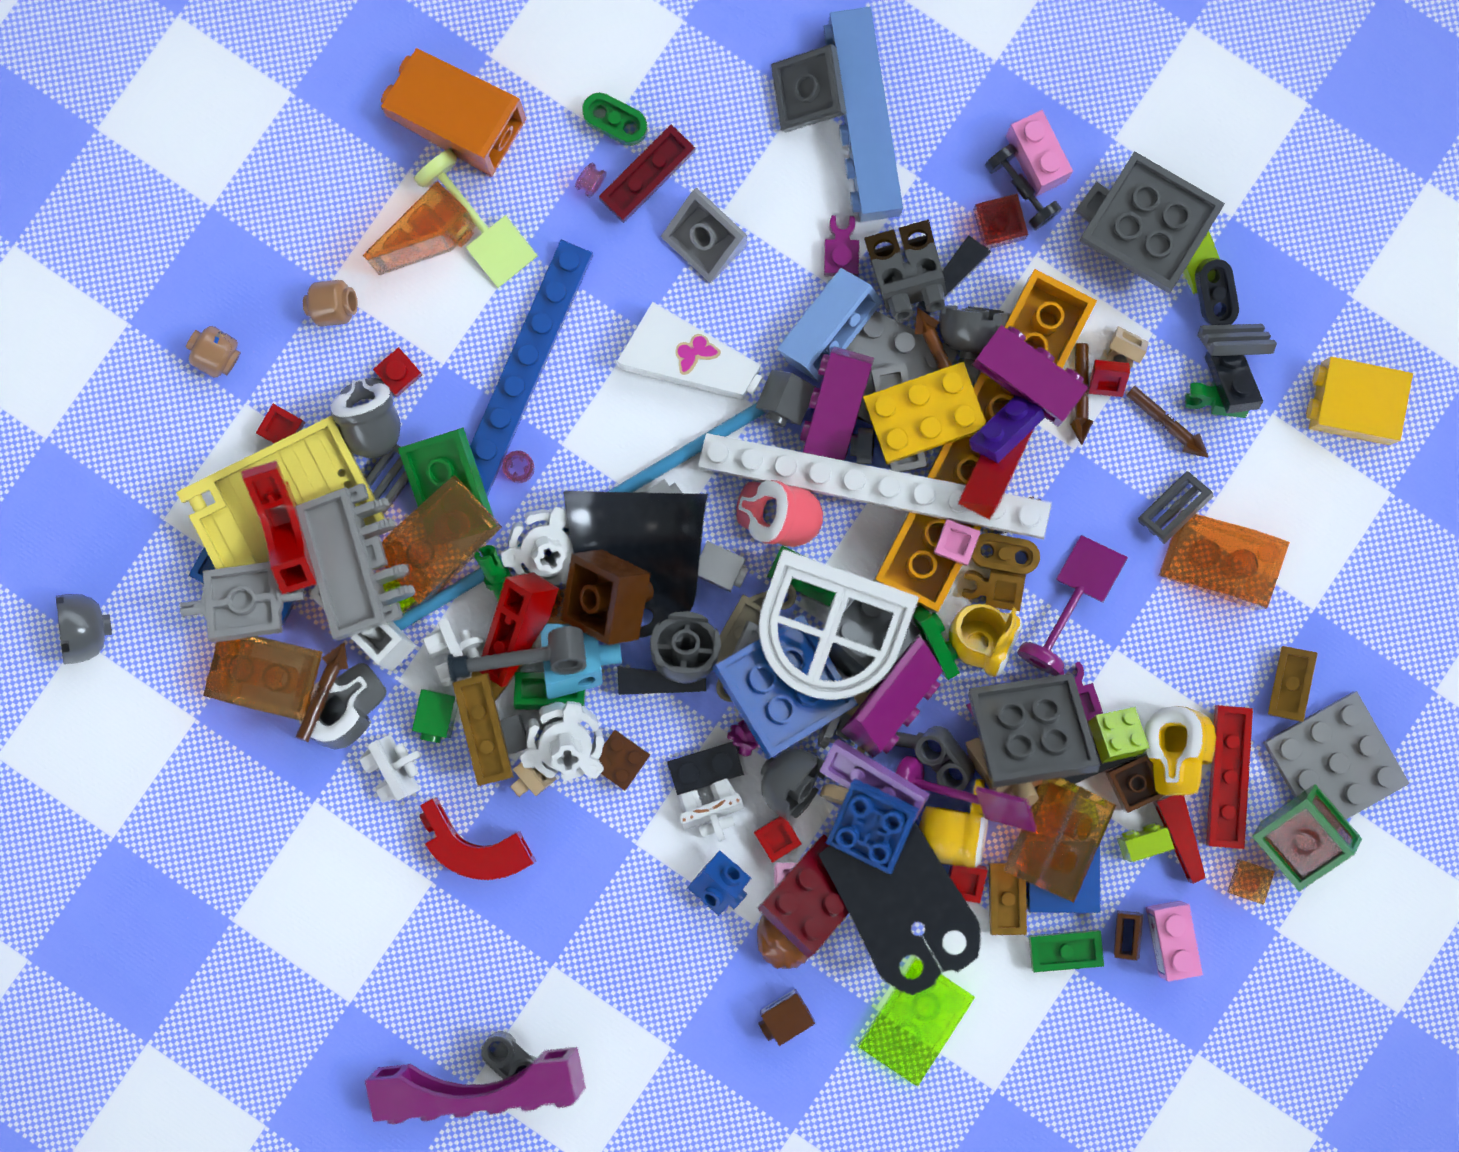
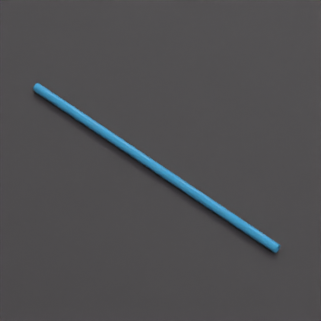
(630, 485)

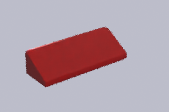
(990, 481)

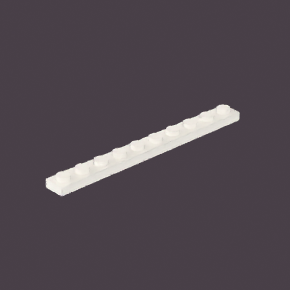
(868, 485)

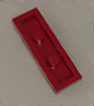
(647, 173)

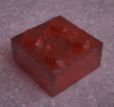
(1000, 221)

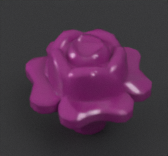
(743, 738)

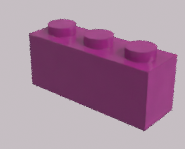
(1030, 374)
(836, 403)

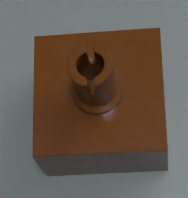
(606, 596)

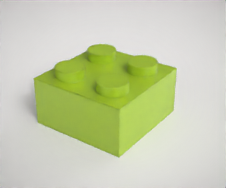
(1118, 734)
(1145, 843)

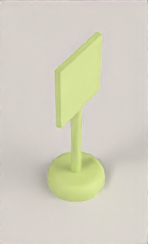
(500, 248)

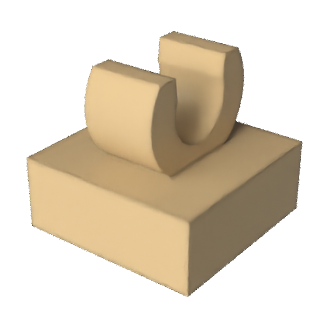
(1128, 345)
(530, 779)

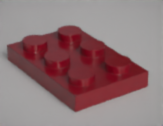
(806, 902)

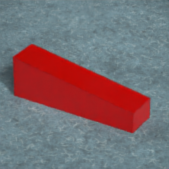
(1175, 816)

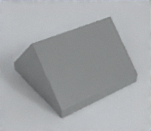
(704, 236)

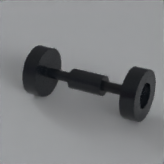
(1002, 159)

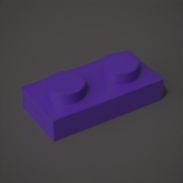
(1007, 428)

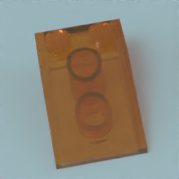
(424, 231)
(439, 538)
(1225, 561)
(264, 675)

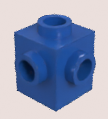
(720, 884)

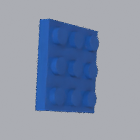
(767, 704)

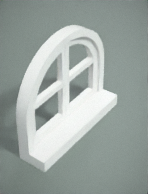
(846, 586)

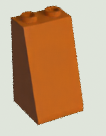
(454, 110)

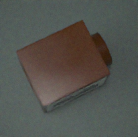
(785, 1018)

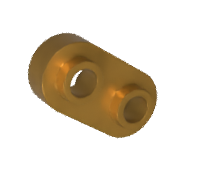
(1004, 553)

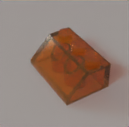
(1065, 839)

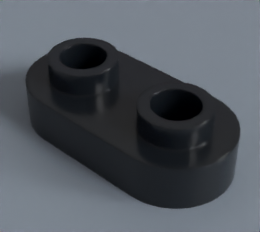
(1219, 290)
(863, 445)

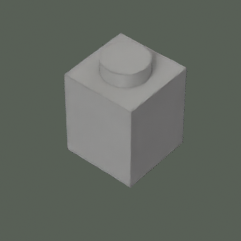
(721, 567)

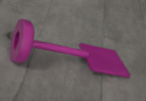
(1089, 571)
(994, 804)

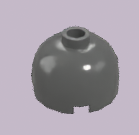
(969, 328)
(81, 627)
(685, 647)
(790, 781)

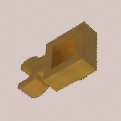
(1002, 588)

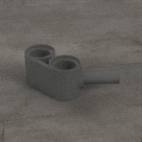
(950, 756)
(508, 1065)

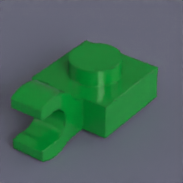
(1204, 395)

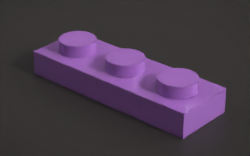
(847, 763)

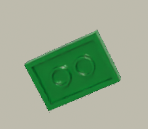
(436, 460)

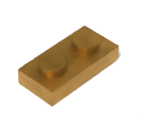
(1292, 683)
(1006, 902)

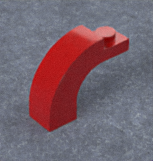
(281, 526)
(470, 859)

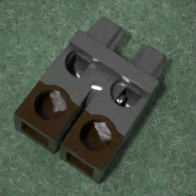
(908, 281)

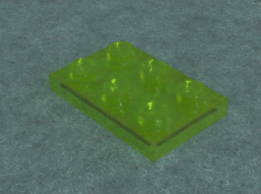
(917, 1026)

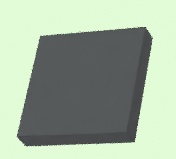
(808, 88)

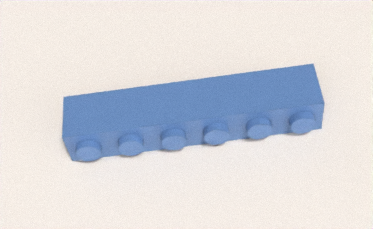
(867, 118)

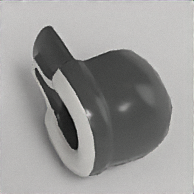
(371, 427)
(347, 707)

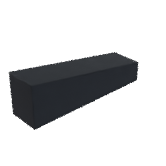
(961, 265)
(650, 682)

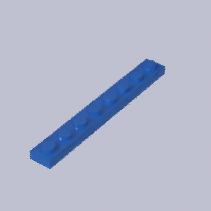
(528, 359)

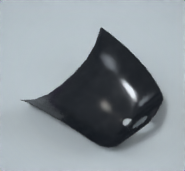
(648, 531)

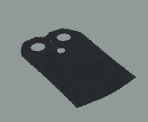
(889, 905)

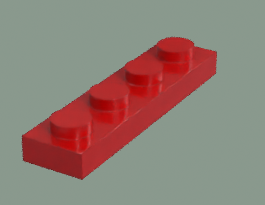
(1229, 777)

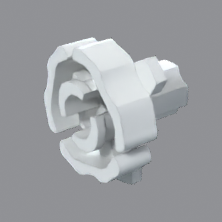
(531, 553)
(564, 743)

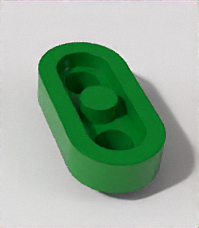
(616, 118)

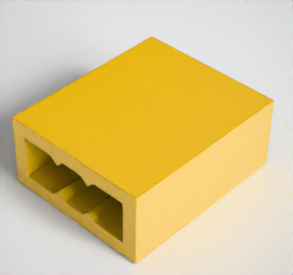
(1359, 400)

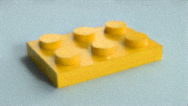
(924, 413)

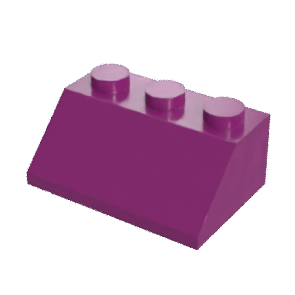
(894, 700)

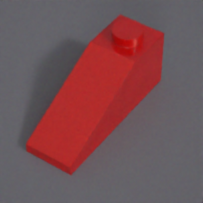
(518, 619)

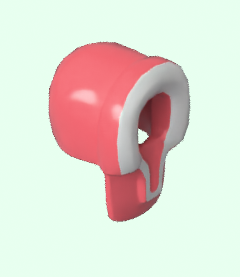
(796, 516)

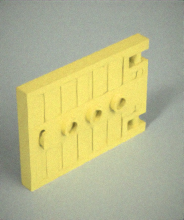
(312, 463)

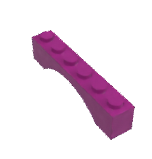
(408, 1092)

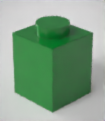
(435, 715)

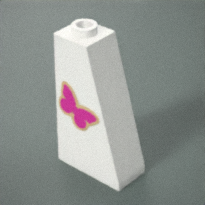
(685, 355)

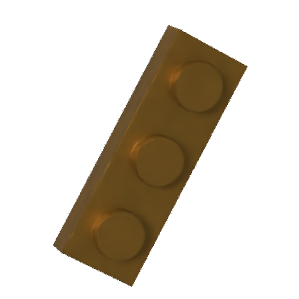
(482, 729)

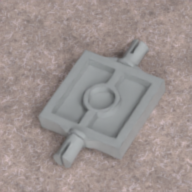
(240, 602)

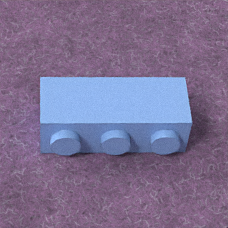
(830, 322)

